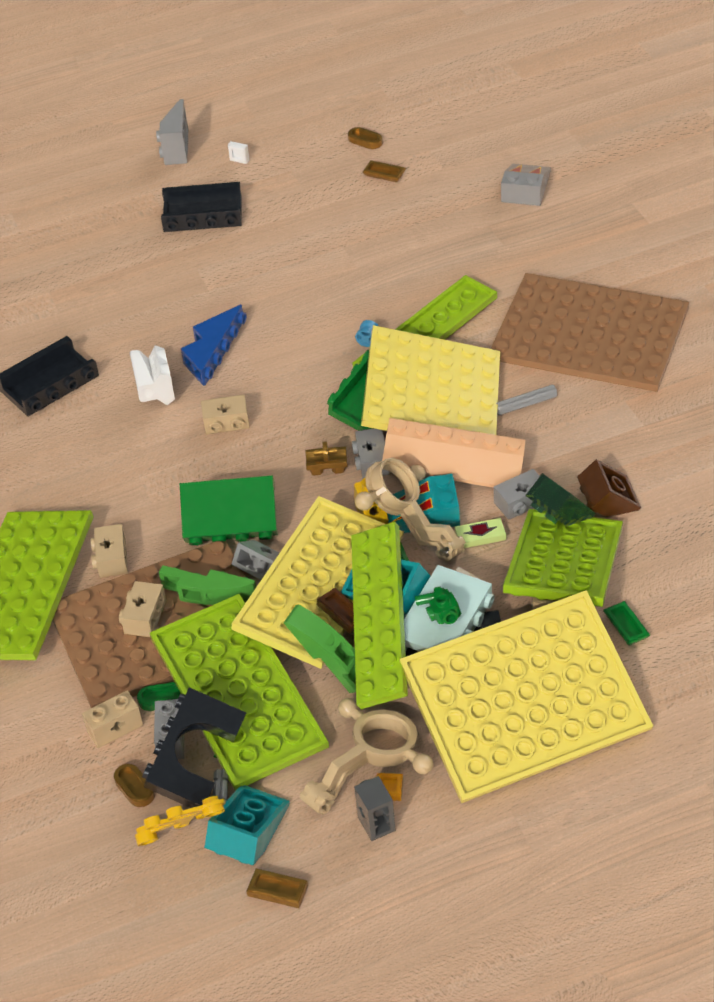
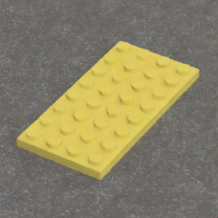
(305, 569)

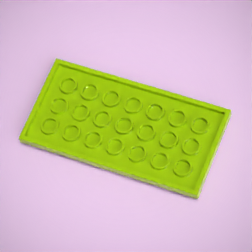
(35, 567)
(246, 675)

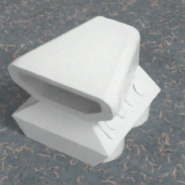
(152, 376)

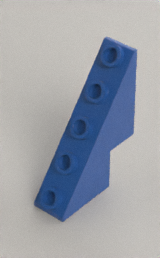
(211, 343)

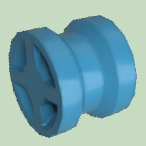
(363, 335)

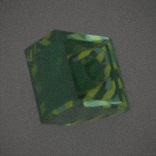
(557, 502)

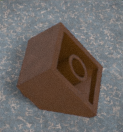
(607, 490)

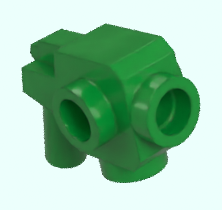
(442, 605)

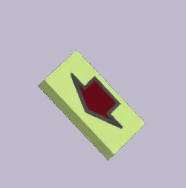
(481, 532)

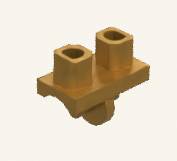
(326, 458)

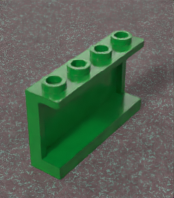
(348, 401)
(228, 510)

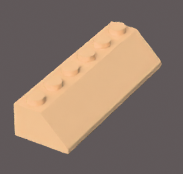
(445, 450)

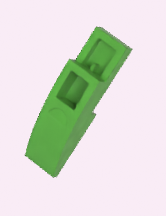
(205, 589)
(324, 643)

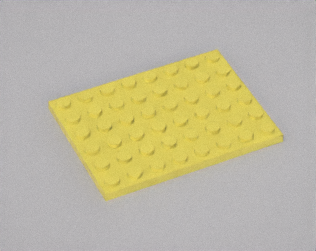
(524, 695)

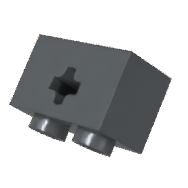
(374, 808)

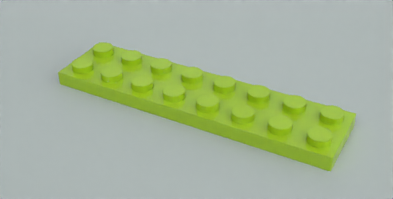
(449, 310)
(378, 616)

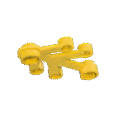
(178, 818)

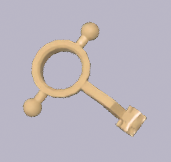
(409, 509)
(322, 795)

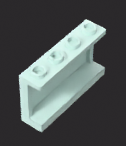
(472, 597)

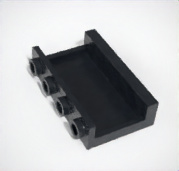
(202, 206)
(46, 376)

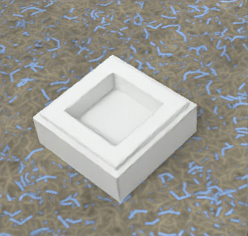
(238, 152)

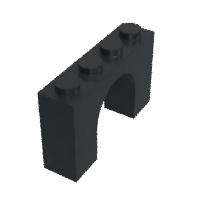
(195, 712)

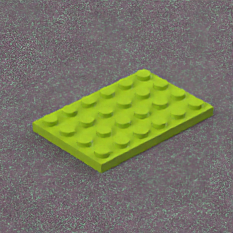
(562, 559)

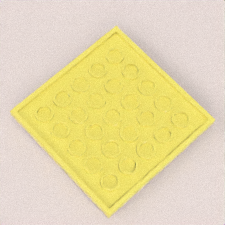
(430, 382)

